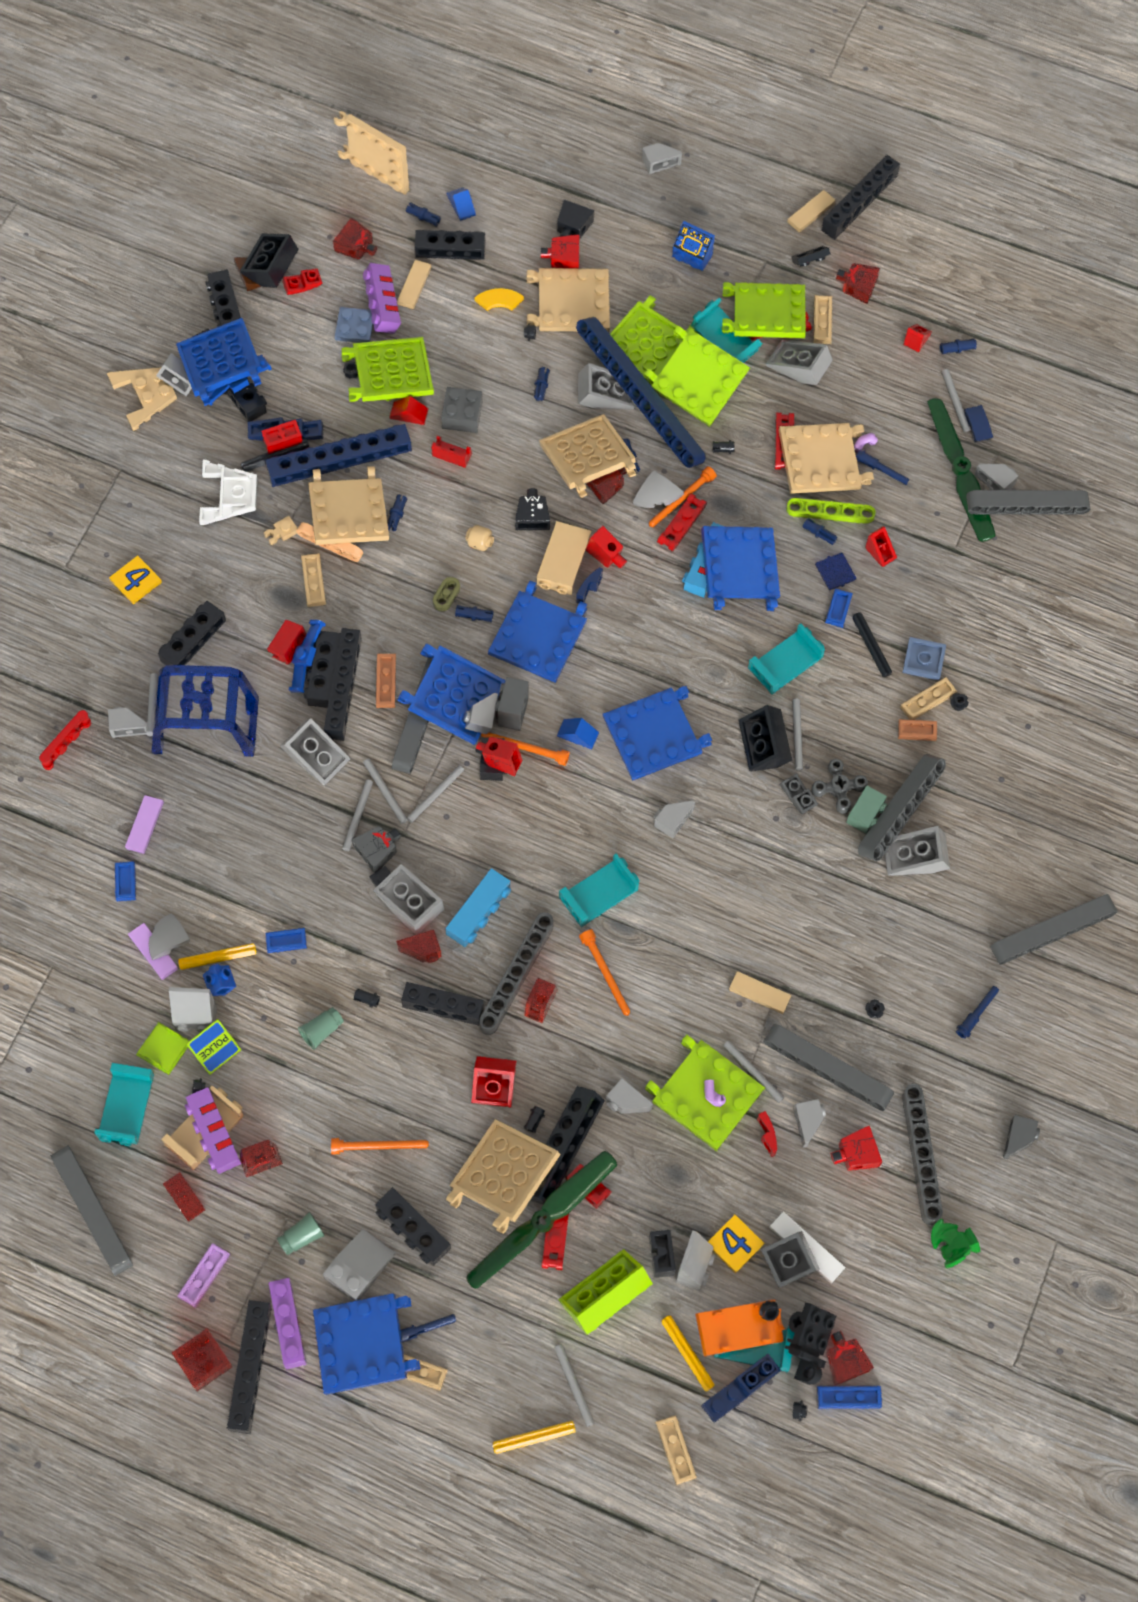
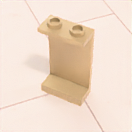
(563, 558)
(186, 1142)

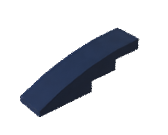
(310, 430)

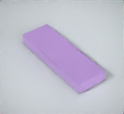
(144, 824)
(162, 966)
(203, 1275)

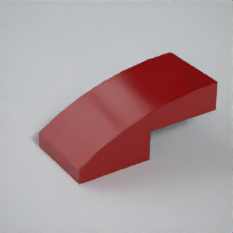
(768, 1139)

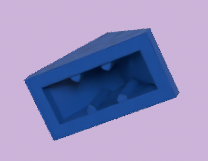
(461, 203)
(578, 732)

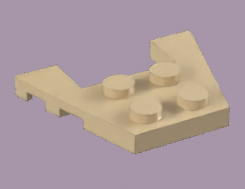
(151, 391)

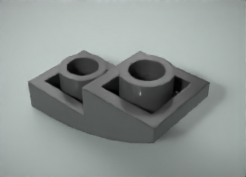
(798, 794)

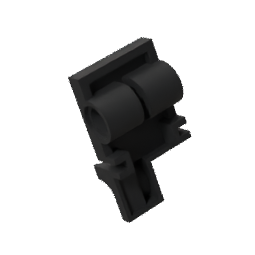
(810, 1340)

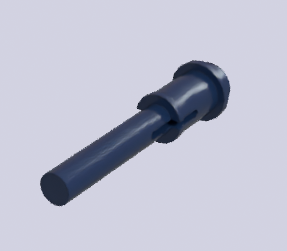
(874, 463)
(973, 1018)
(412, 1332)

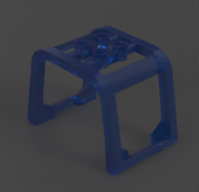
(203, 698)

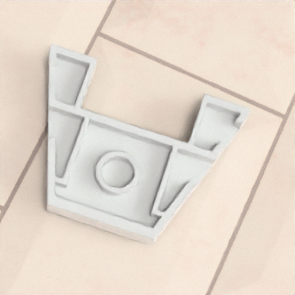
(237, 493)

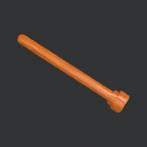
(707, 475)
(559, 756)
(588, 938)
(339, 1145)

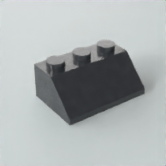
(270, 259)
(765, 739)

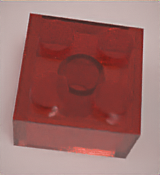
(202, 1360)

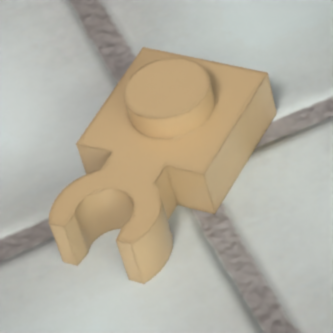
(282, 529)

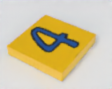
(135, 580)
(735, 1244)

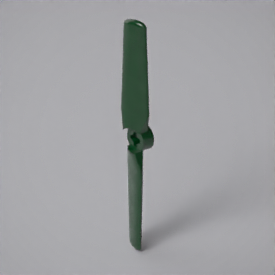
(965, 479)
(556, 1206)

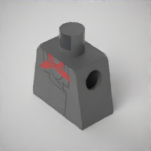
(376, 847)

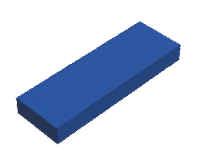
(849, 1397)

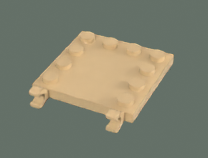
(375, 153)
(569, 297)
(588, 452)
(822, 458)
(348, 509)
(503, 1173)

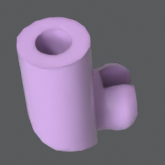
(862, 440)
(711, 1096)

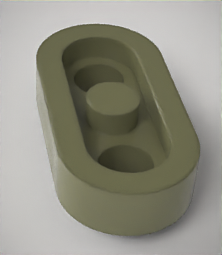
(445, 595)

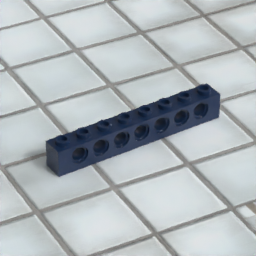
(332, 462)

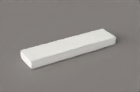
(829, 1266)

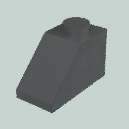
(1020, 1135)

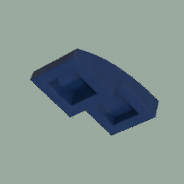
(979, 423)
(591, 583)

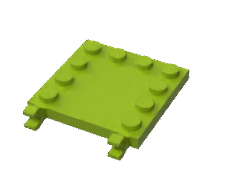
(766, 310)
(647, 337)
(390, 369)
(698, 376)
(685, 1093)

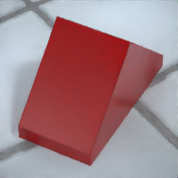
(916, 337)
(409, 410)
(880, 547)

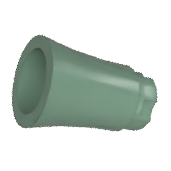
(320, 1027)
(300, 1234)

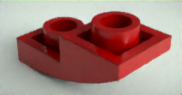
(300, 283)

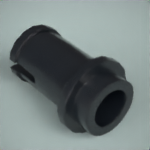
(723, 446)
(367, 998)
(534, 1119)

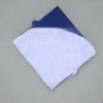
(835, 571)

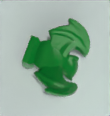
(957, 1243)

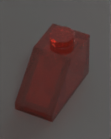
(421, 947)
(184, 1197)

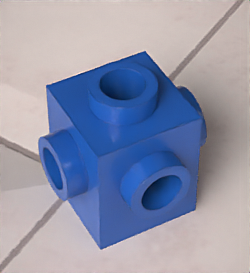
(219, 980)

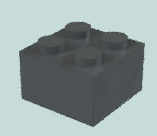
(462, 409)
(512, 703)
(790, 1259)

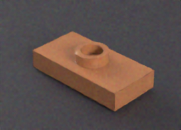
(917, 730)

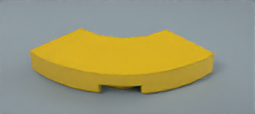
(499, 298)

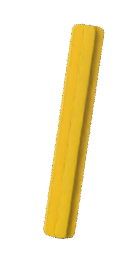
(217, 956)
(688, 1353)
(534, 1437)

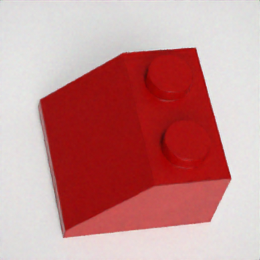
(493, 1081)

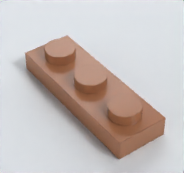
(386, 681)

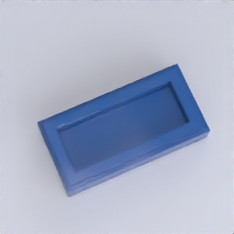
(838, 608)
(125, 881)
(286, 940)

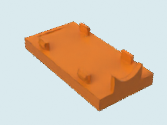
(737, 1329)

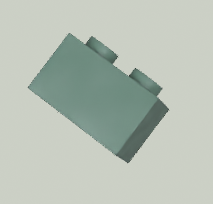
(867, 809)

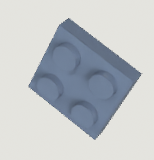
(354, 325)
(924, 658)

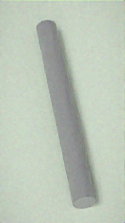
(955, 399)
(152, 703)
(797, 734)
(453, 775)
(385, 791)
(357, 815)
(753, 1071)
(574, 1385)

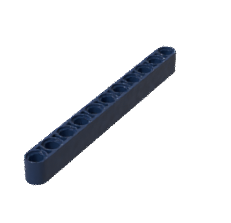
(641, 392)

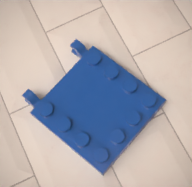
(219, 358)
(740, 564)
(538, 634)
(450, 690)
(654, 733)
(361, 1343)

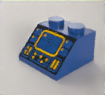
(693, 246)

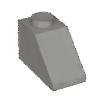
(660, 157)
(175, 375)
(996, 476)
(481, 715)
(125, 723)
(673, 817)
(627, 1099)
(808, 1118)

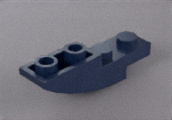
(741, 1388)

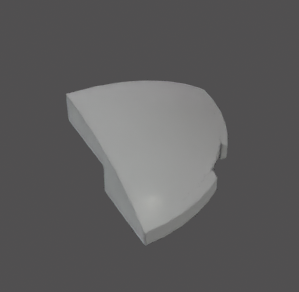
(657, 491)
(167, 936)

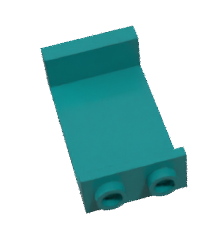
(709, 325)
(787, 659)
(600, 891)
(125, 1104)
(752, 1355)

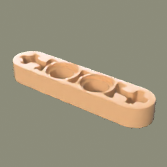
(344, 549)

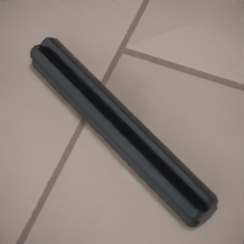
(259, 461)
(872, 644)

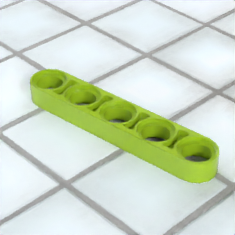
(839, 515)

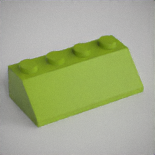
(605, 1291)

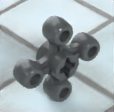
(835, 790)

